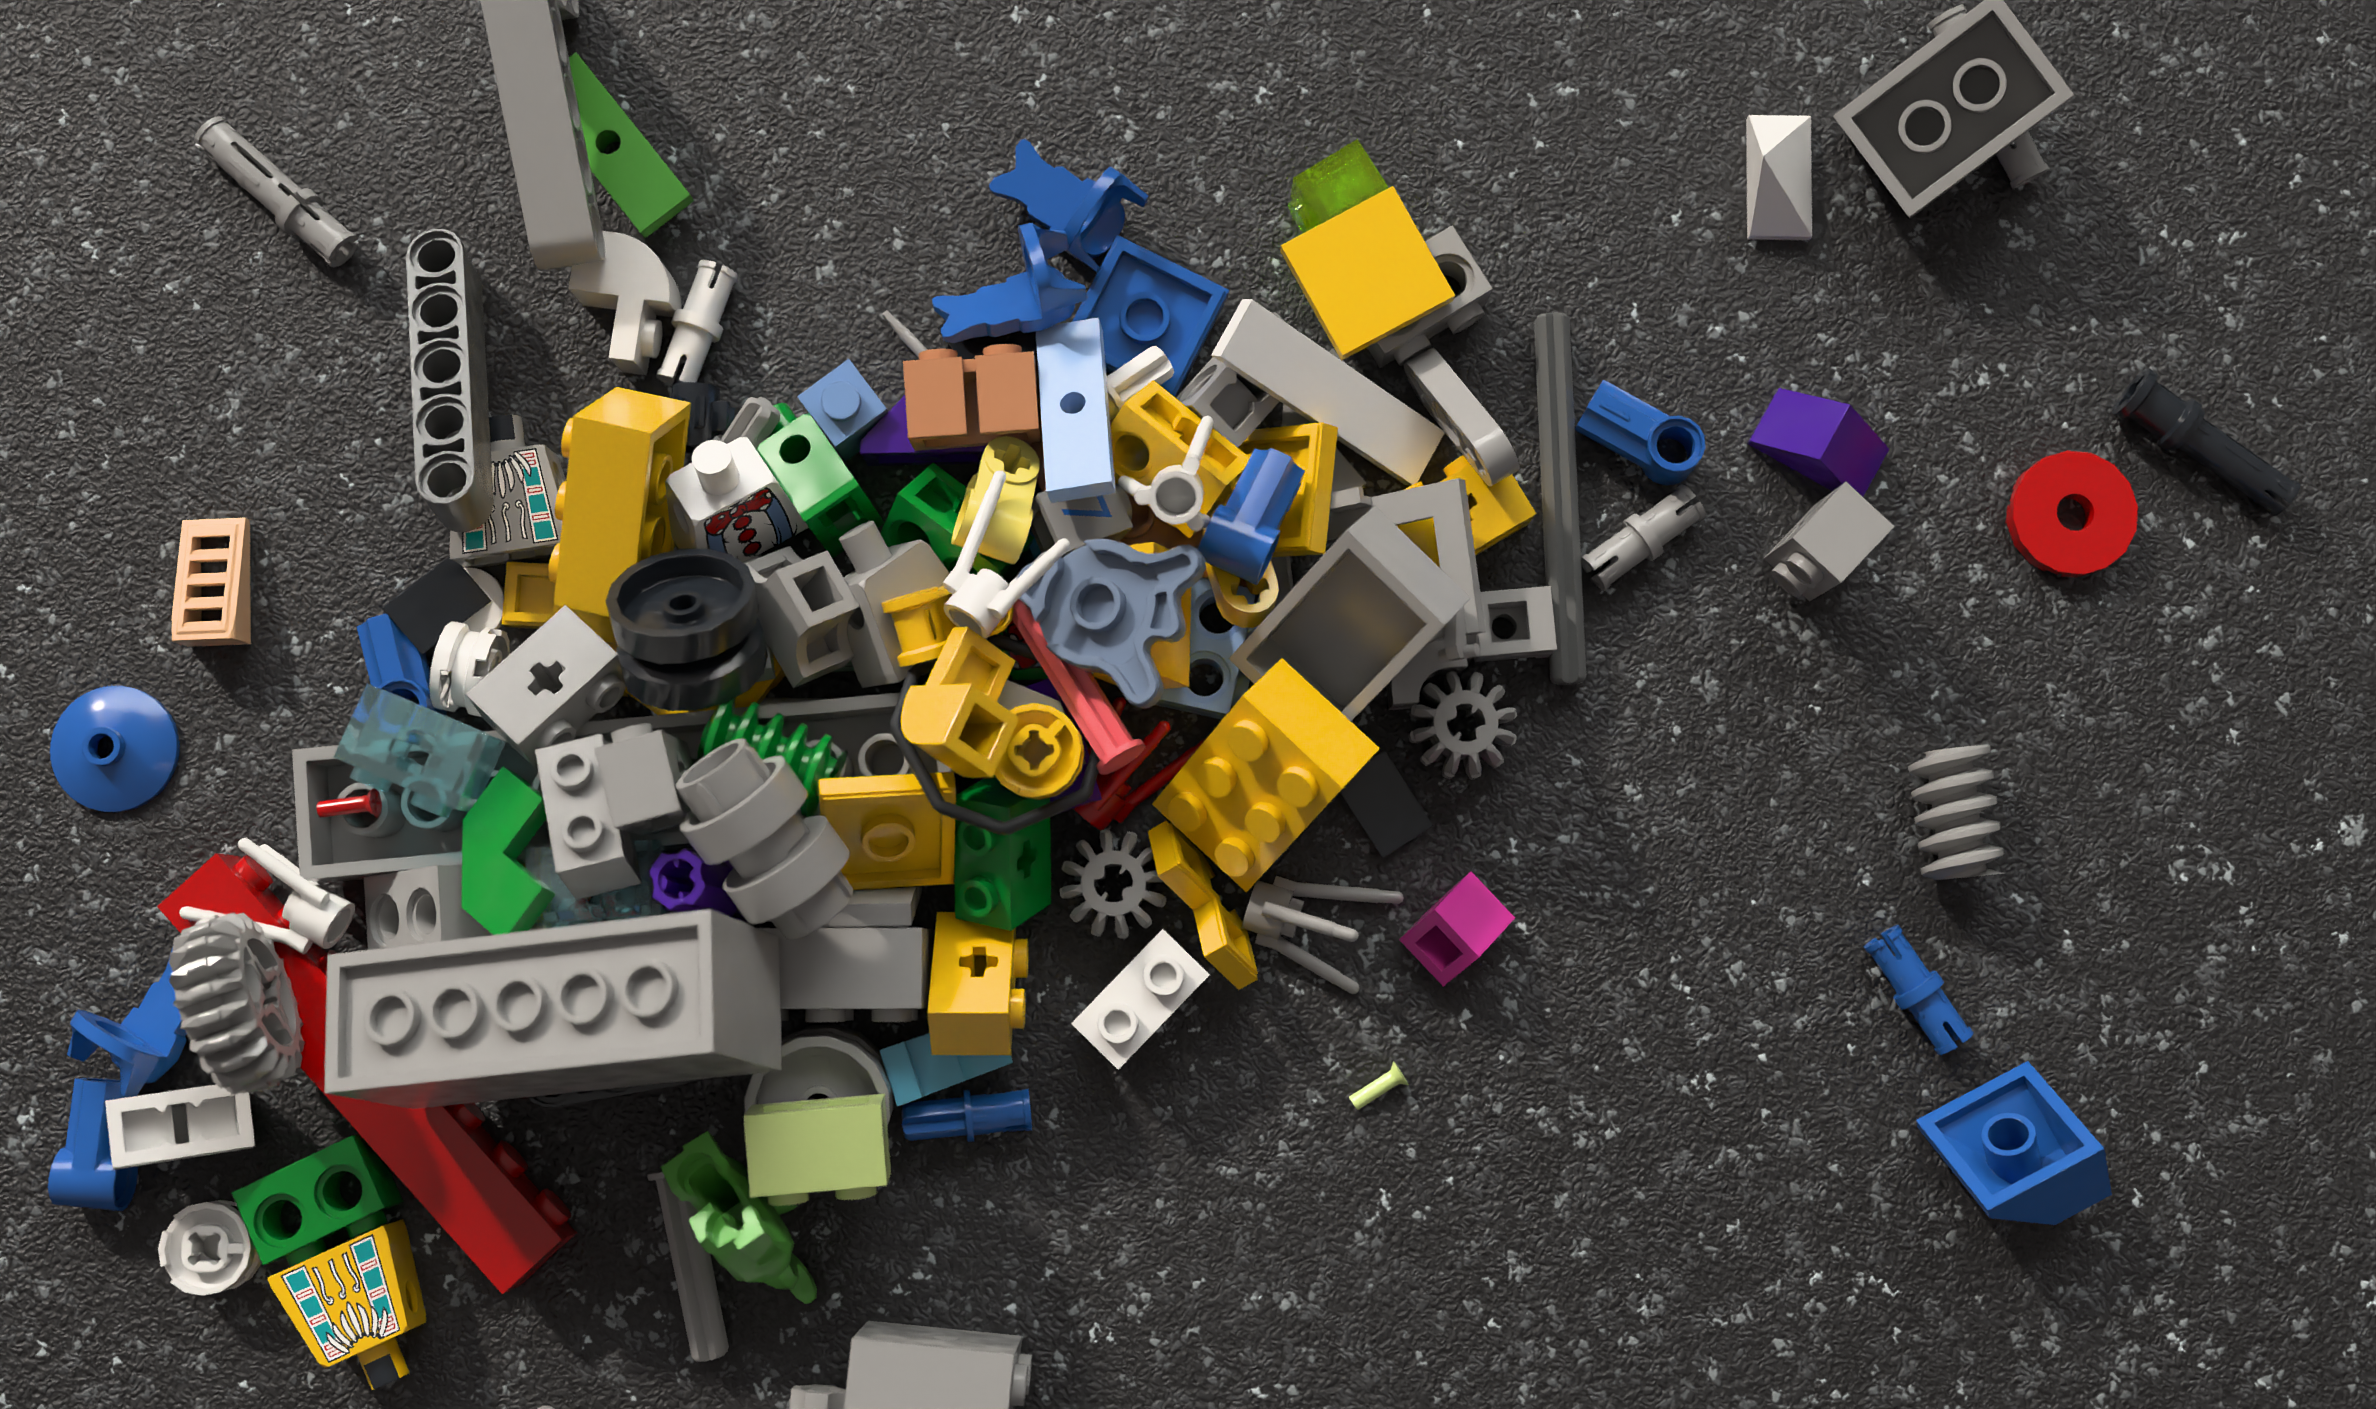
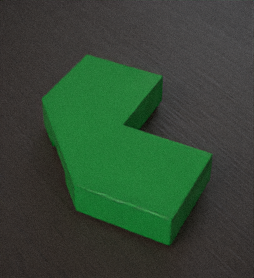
(494, 834)

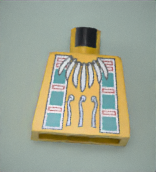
(357, 1301)

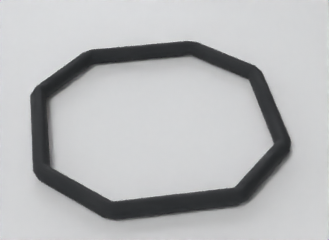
(966, 815)

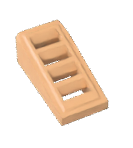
(235, 604)

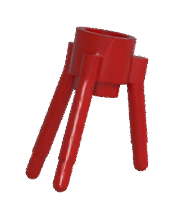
(1114, 785)

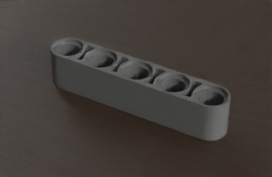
(458, 404)

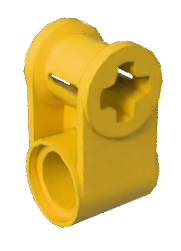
(924, 625)

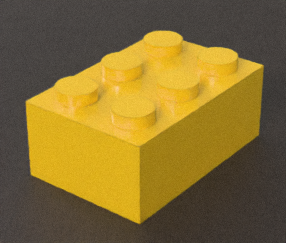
(615, 492)
(1264, 774)

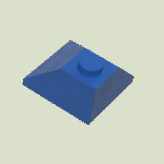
(2019, 1149)

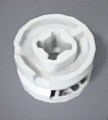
(461, 662)
(208, 1249)

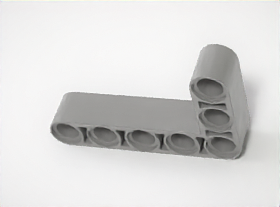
(545, 129)

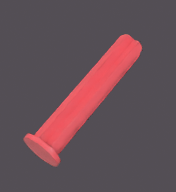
(1082, 698)

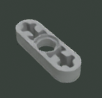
(1461, 417)

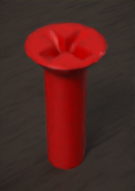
(368, 803)

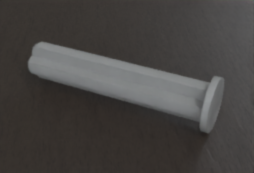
(693, 1276)

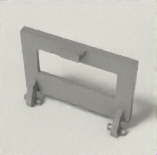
(1449, 508)

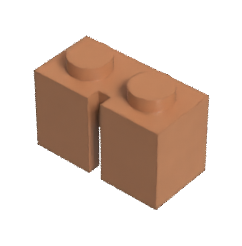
(972, 399)

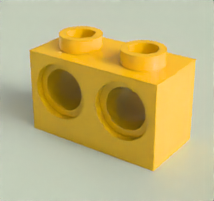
(1167, 432)

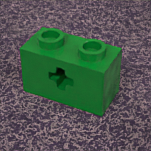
(1000, 876)

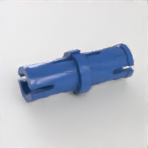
(1918, 990)

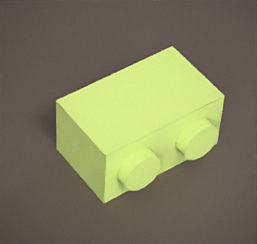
(817, 1148)

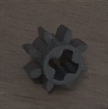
(707, 414)

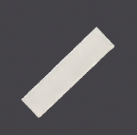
(1327, 392)

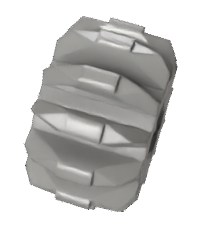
(1445, 711)
(1096, 871)

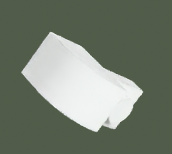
(638, 288)

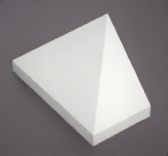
(1779, 177)

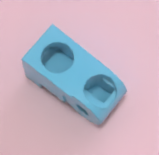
(917, 1072)

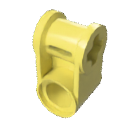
(1013, 512)

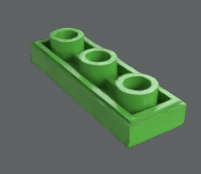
(635, 172)

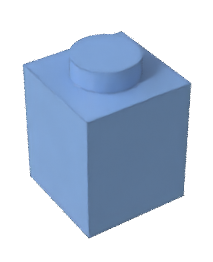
(843, 408)

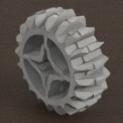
(236, 1003)

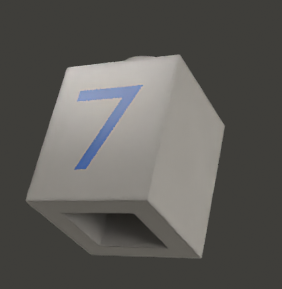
(1080, 519)

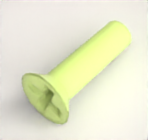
(1378, 1087)

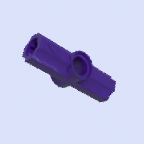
(690, 885)

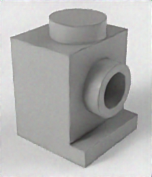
(1532, 619)

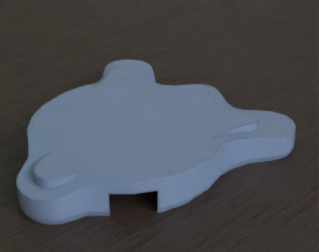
(1110, 606)

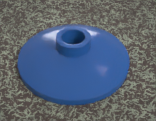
(142, 753)

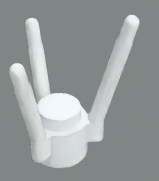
(1177, 489)
(986, 597)
(312, 910)

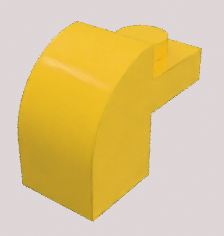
(958, 709)

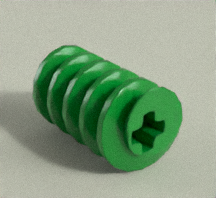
(806, 762)

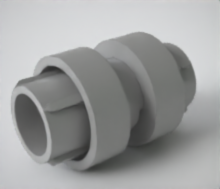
(749, 816)

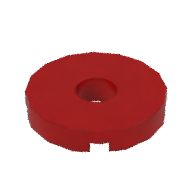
(2107, 504)

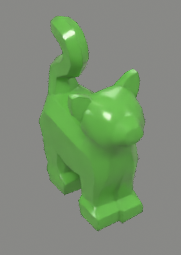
(731, 1225)

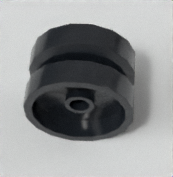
(687, 629)

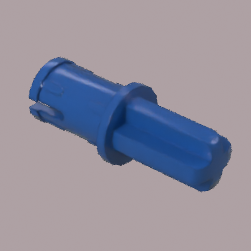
(967, 1115)

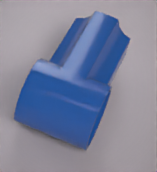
(1635, 427)
(1246, 529)
(394, 661)
(83, 1168)

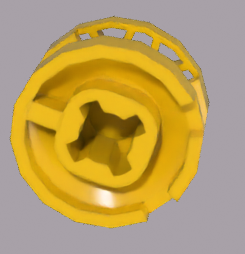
(1041, 754)

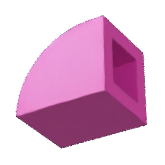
(1457, 929)

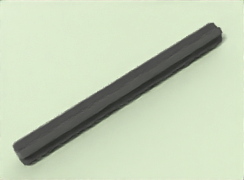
(1560, 495)

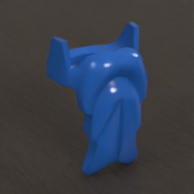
(1060, 201)
(1023, 302)
(142, 1044)

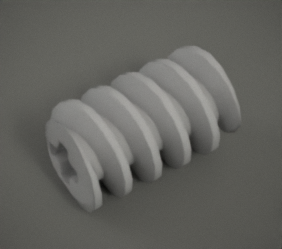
(1956, 813)

